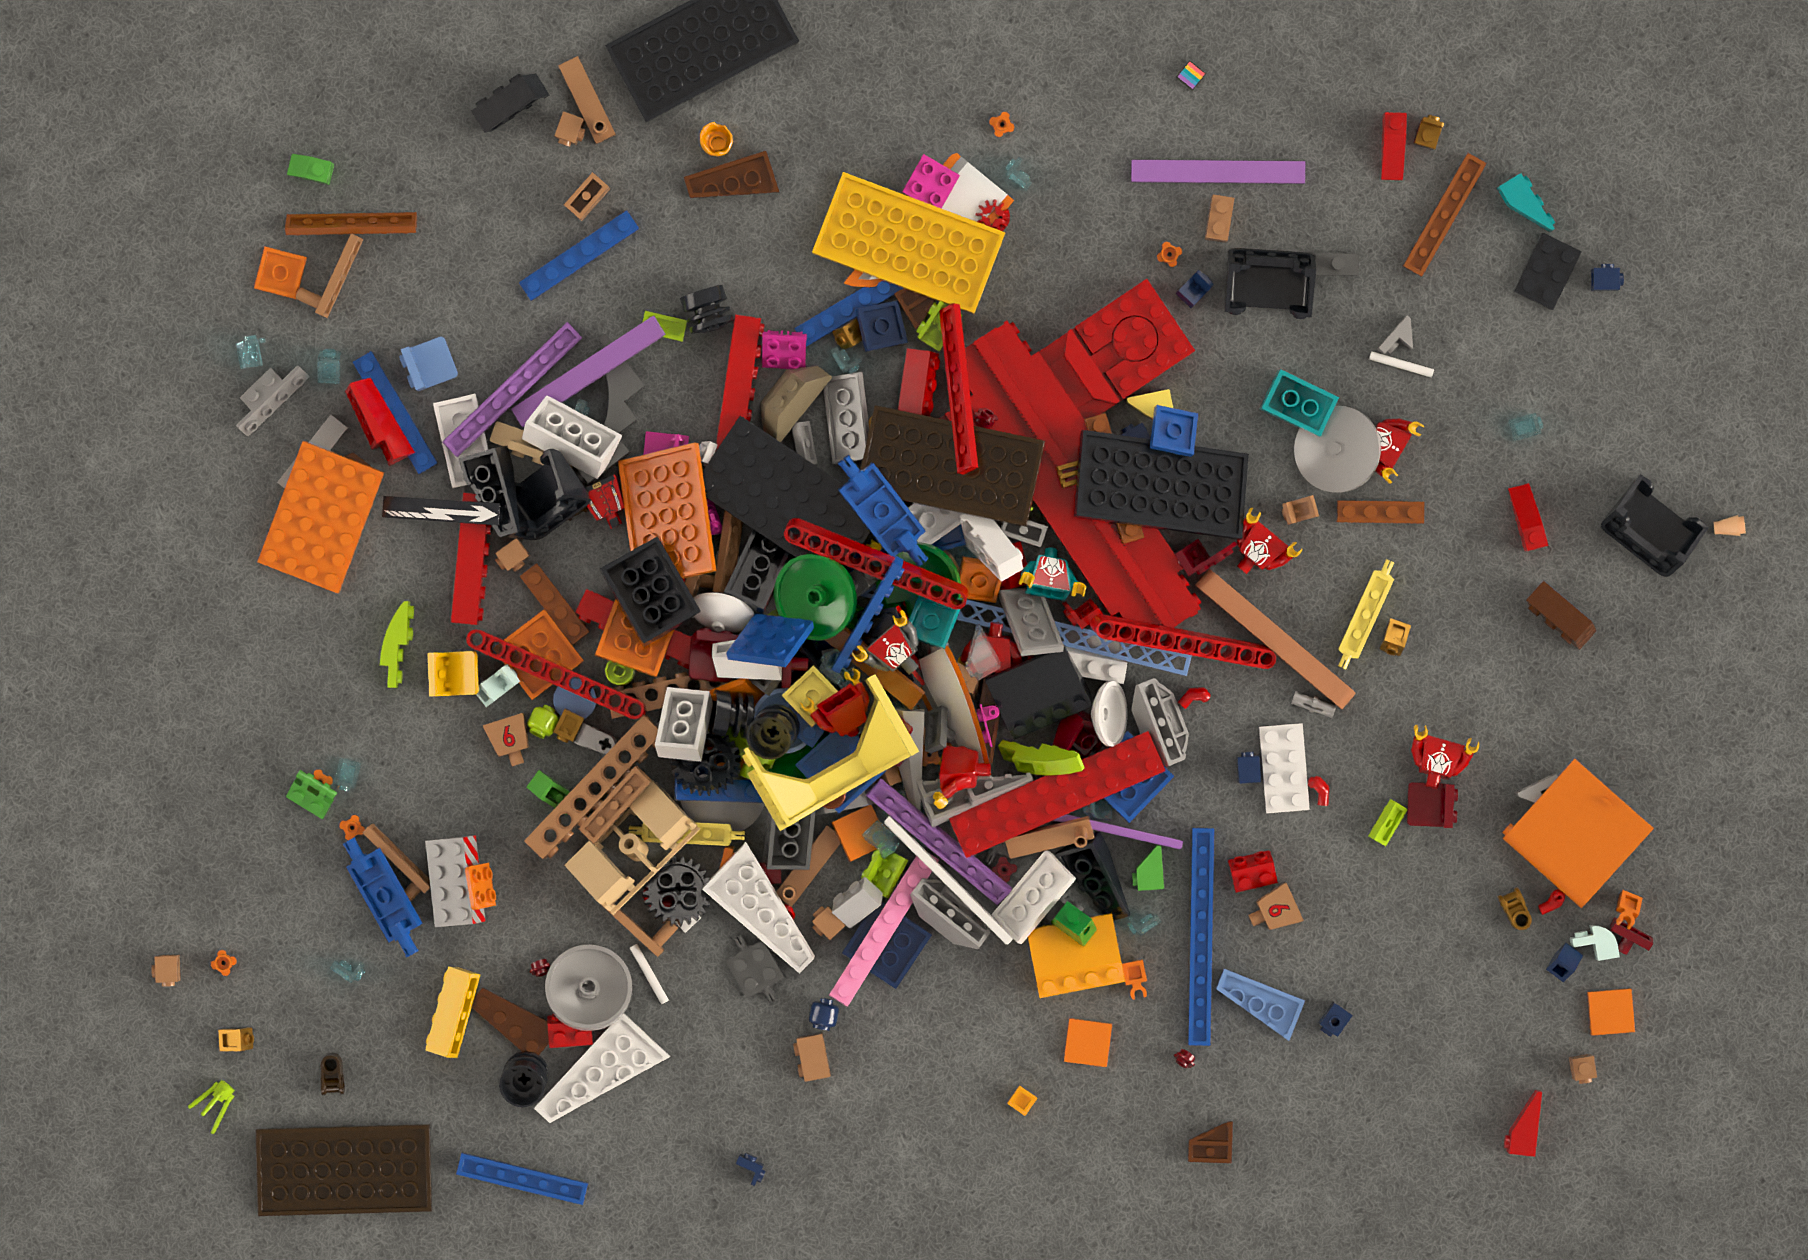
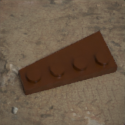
(739, 177)
(517, 1024)

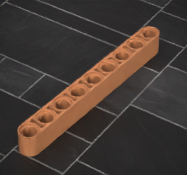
(1275, 639)

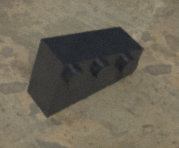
(508, 101)

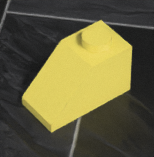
(1147, 402)

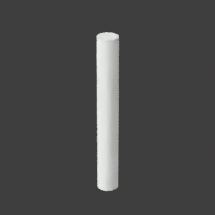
(1401, 364)
(649, 973)

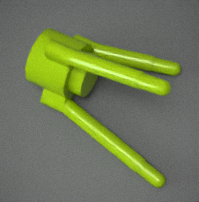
(222, 1092)

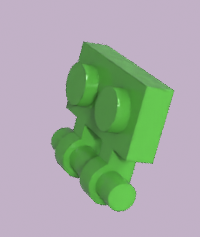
(311, 794)

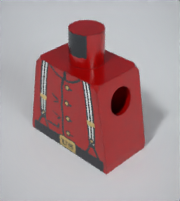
(606, 500)

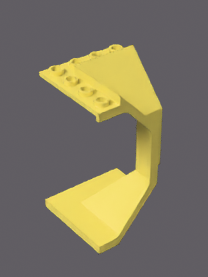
(880, 746)

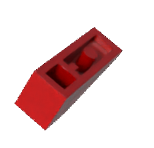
(1393, 145)
(1527, 517)
(1524, 1131)

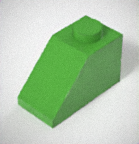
(310, 168)
(547, 789)
(1150, 871)

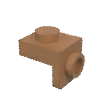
(1300, 510)

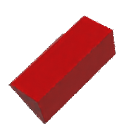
(378, 421)

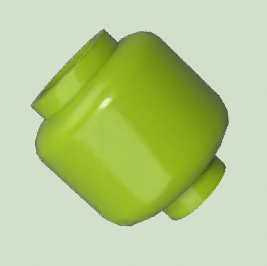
(542, 721)

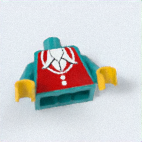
(1050, 577)

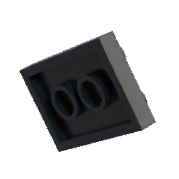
(1547, 271)

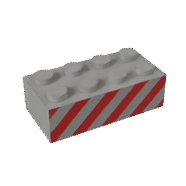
(448, 881)

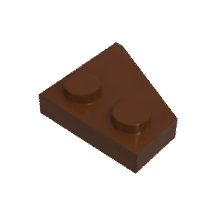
(914, 305)
(1212, 1145)

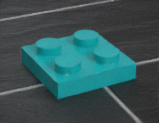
(933, 621)

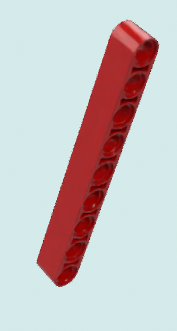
(870, 554)
(1174, 637)
(546, 670)

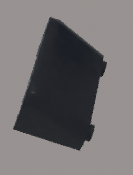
(1270, 281)
(548, 497)
(1652, 529)

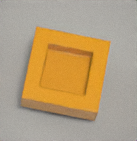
(1022, 1100)

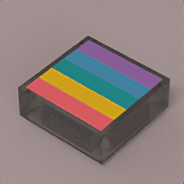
(1191, 75)

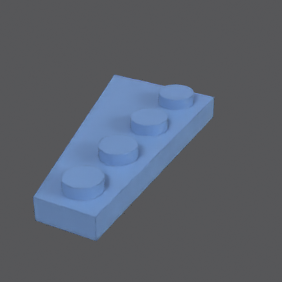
(1264, 1002)

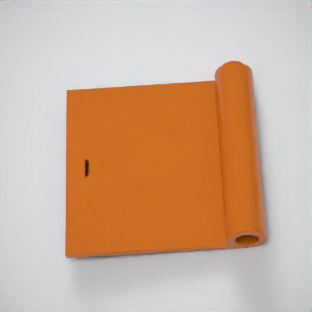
(1577, 833)

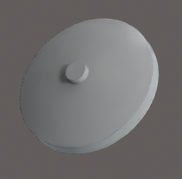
(1342, 455)
(735, 813)
(588, 987)

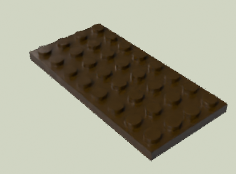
(921, 467)
(344, 1170)

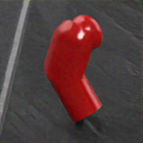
(1196, 693)
(1555, 901)

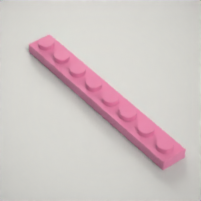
(879, 933)

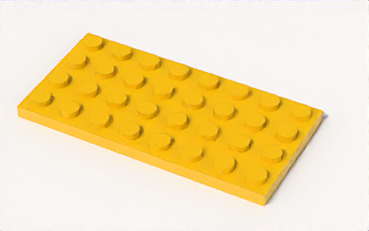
(908, 242)

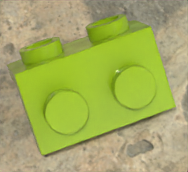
(930, 331)
(885, 872)

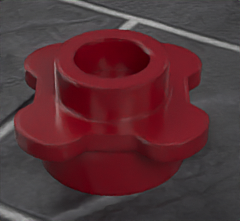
(985, 417)
(1010, 868)
(540, 967)
(1184, 1058)

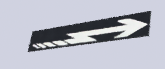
(441, 510)

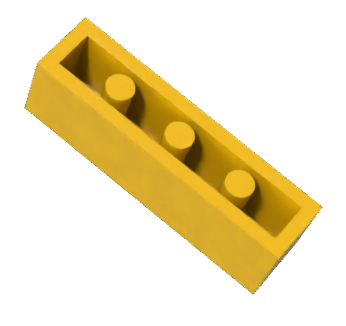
(452, 1012)

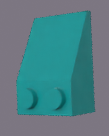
(1299, 402)

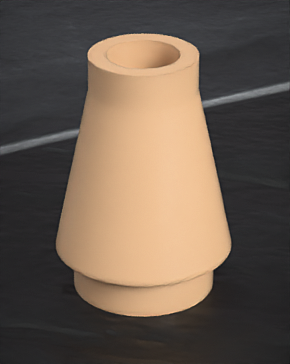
(1730, 526)

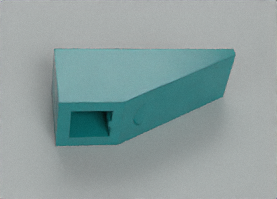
(1521, 199)

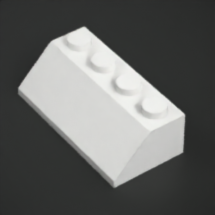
(579, 438)
(1096, 665)

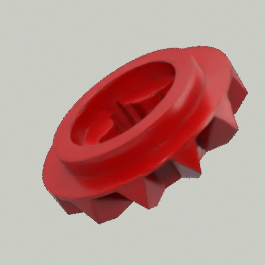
(999, 224)

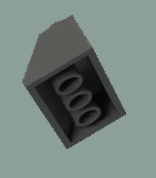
(790, 846)

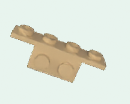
(512, 436)

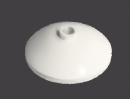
(722, 612)
(1110, 713)

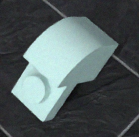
(497, 685)
(1603, 942)

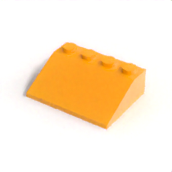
(1067, 966)

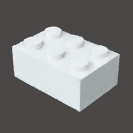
(684, 724)

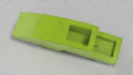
(397, 634)
(1041, 761)

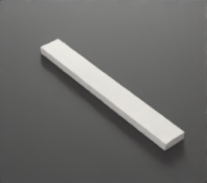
(930, 862)

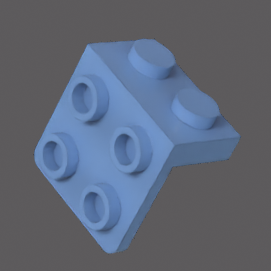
(428, 363)

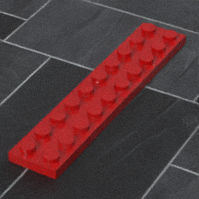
(1056, 795)

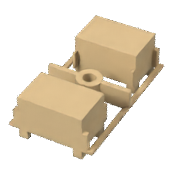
(601, 875)

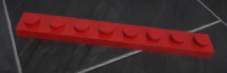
(958, 388)

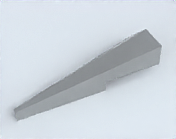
(912, 766)
(963, 800)

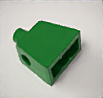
(1074, 923)

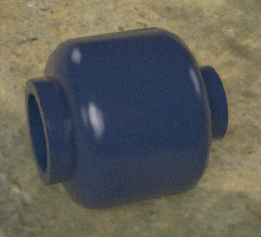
(823, 1014)

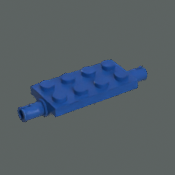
(882, 510)
(383, 895)

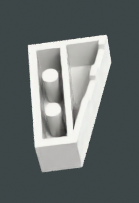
(991, 546)
(737, 669)

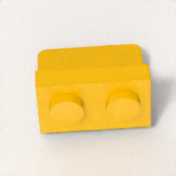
(453, 673)

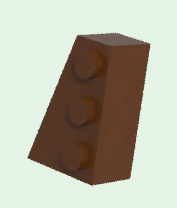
(1561, 615)

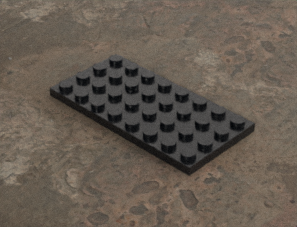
(697, 49)
(771, 484)
(1159, 489)

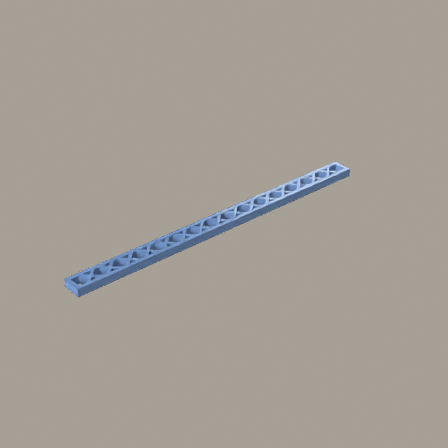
(1075, 645)

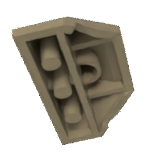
(791, 398)

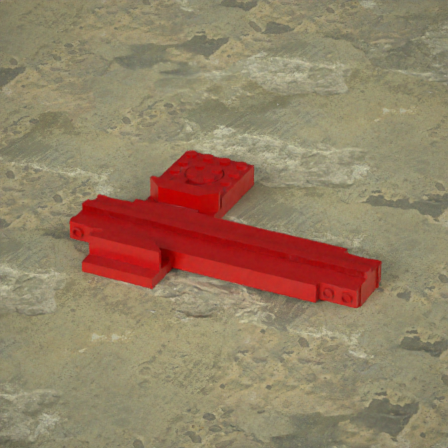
(1050, 399)

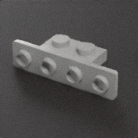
(268, 395)

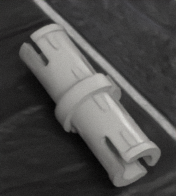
(1313, 704)

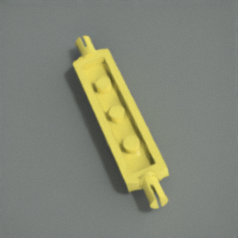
(1366, 614)
(707, 835)

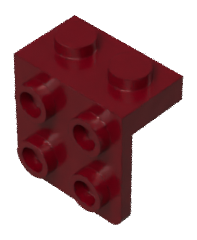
(1196, 558)
(700, 660)
(1431, 806)

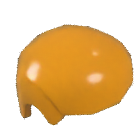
(718, 146)

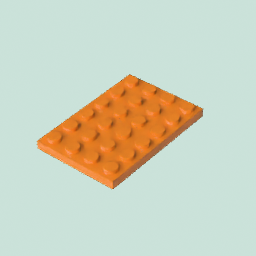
(668, 500)
(320, 517)

